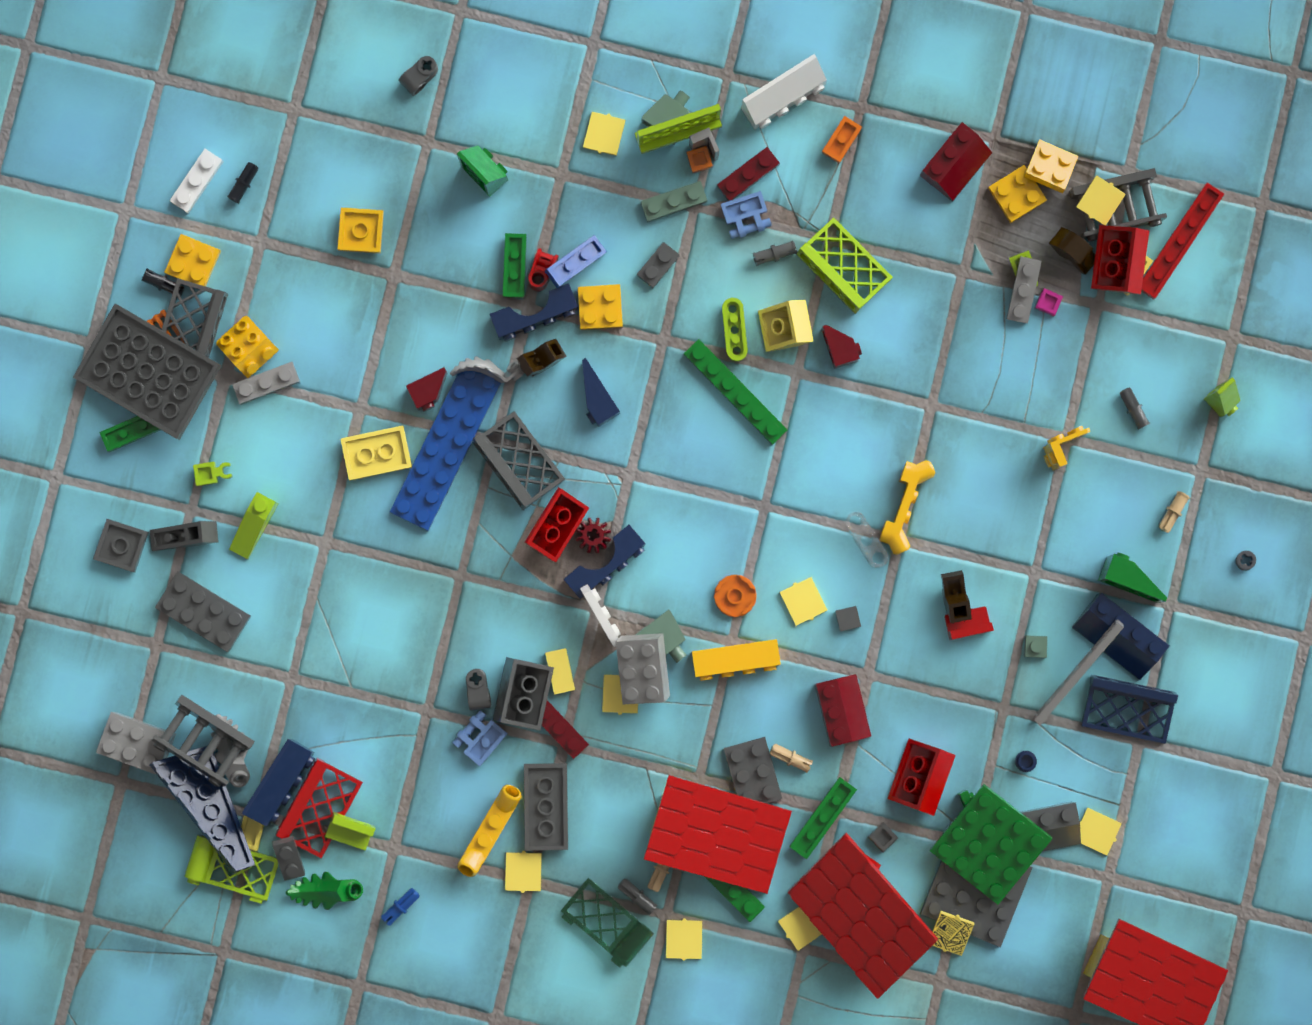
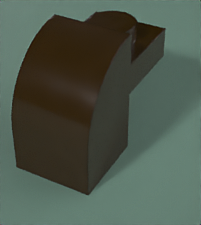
(1073, 248)
(541, 358)
(955, 597)

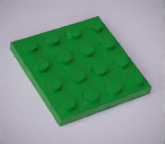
(990, 844)

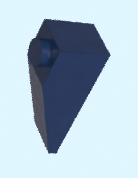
(598, 400)

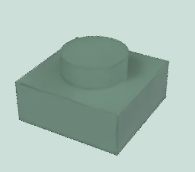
(1035, 646)

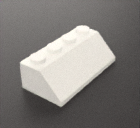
(784, 92)

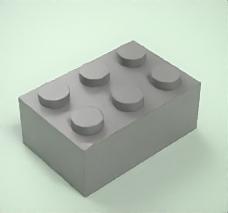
(642, 668)
(130, 742)

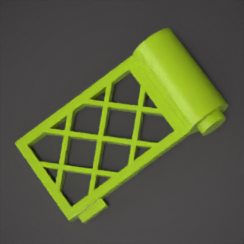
(202, 866)

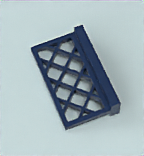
(1132, 690)

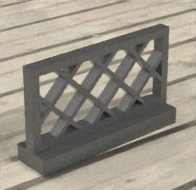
(212, 317)
(502, 469)

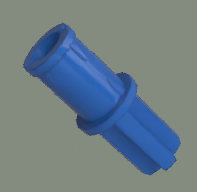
(400, 906)

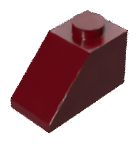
(840, 347)
(427, 389)

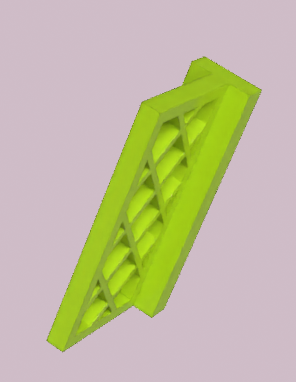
(678, 129)
(828, 273)

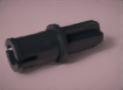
(243, 182)
(160, 281)

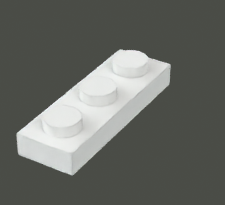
(196, 181)
(601, 614)

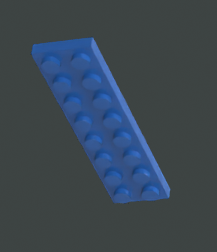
(445, 448)

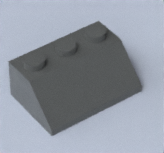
(523, 693)
(1058, 821)

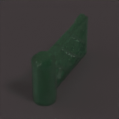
(629, 941)

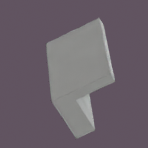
(702, 139)

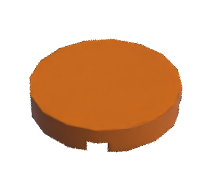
(735, 595)

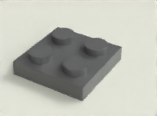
(120, 545)

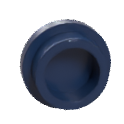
(1025, 761)

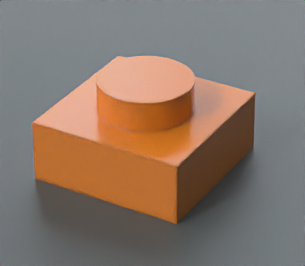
(699, 159)

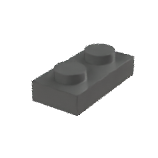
(658, 265)
(288, 858)

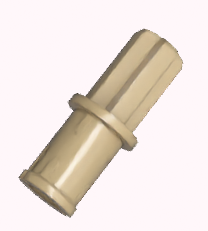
(1173, 511)
(790, 757)
(658, 877)

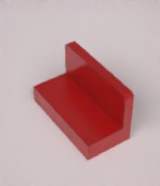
(978, 624)

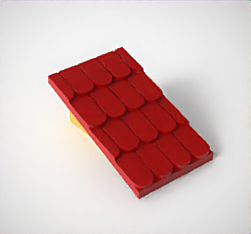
(717, 834)
(862, 915)
(1151, 979)

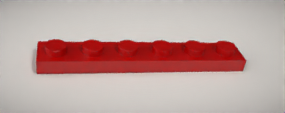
(1181, 240)

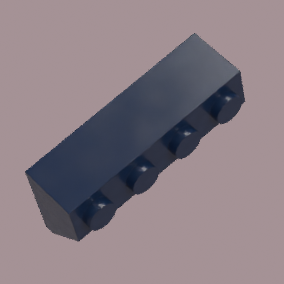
(1133, 648)
(278, 783)

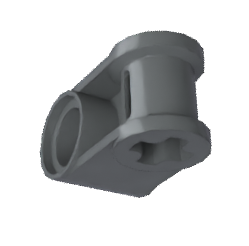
(417, 77)
(478, 694)

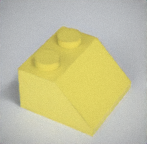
(785, 325)

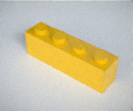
(736, 658)

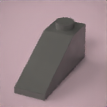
(184, 535)

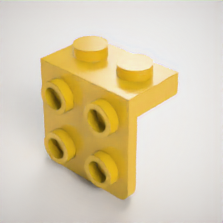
(246, 346)
(1054, 455)

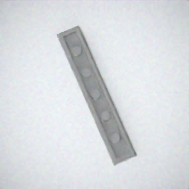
(1078, 672)

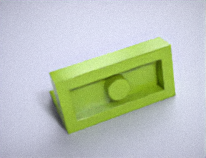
(350, 831)

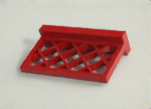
(305, 794)

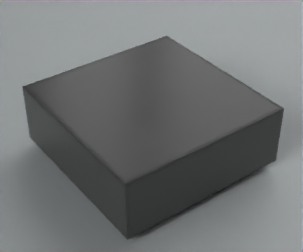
(848, 618)
(883, 837)

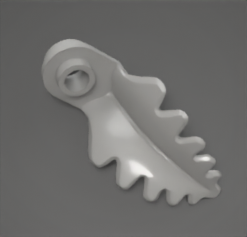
(489, 368)
(237, 773)

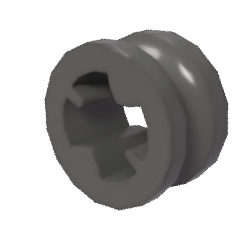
(1244, 566)

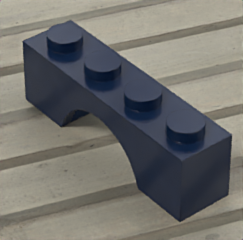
(559, 304)
(626, 543)

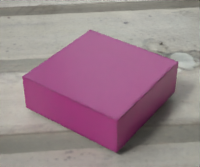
(1048, 302)

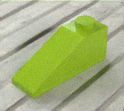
(1224, 398)
(253, 525)

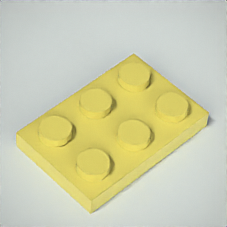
(376, 453)

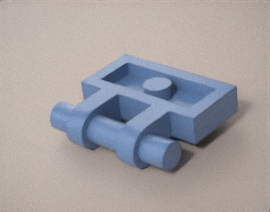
(744, 208)
(485, 742)

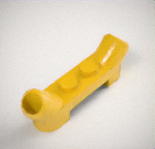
(912, 476)
(489, 830)

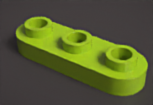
(734, 320)

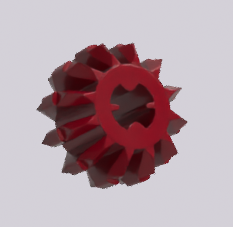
(589, 529)

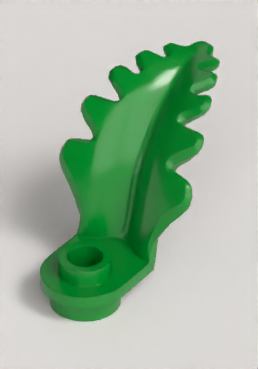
(325, 890)

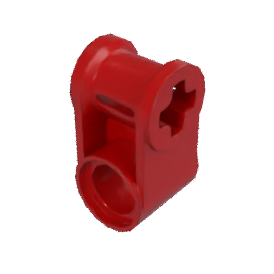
(540, 264)

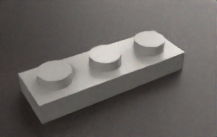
(1024, 289)
(266, 383)

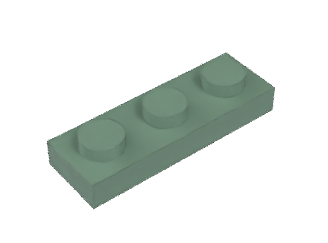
(674, 201)

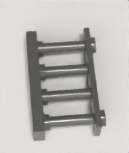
(1124, 184)
(203, 720)

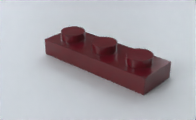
(748, 174)
(563, 731)

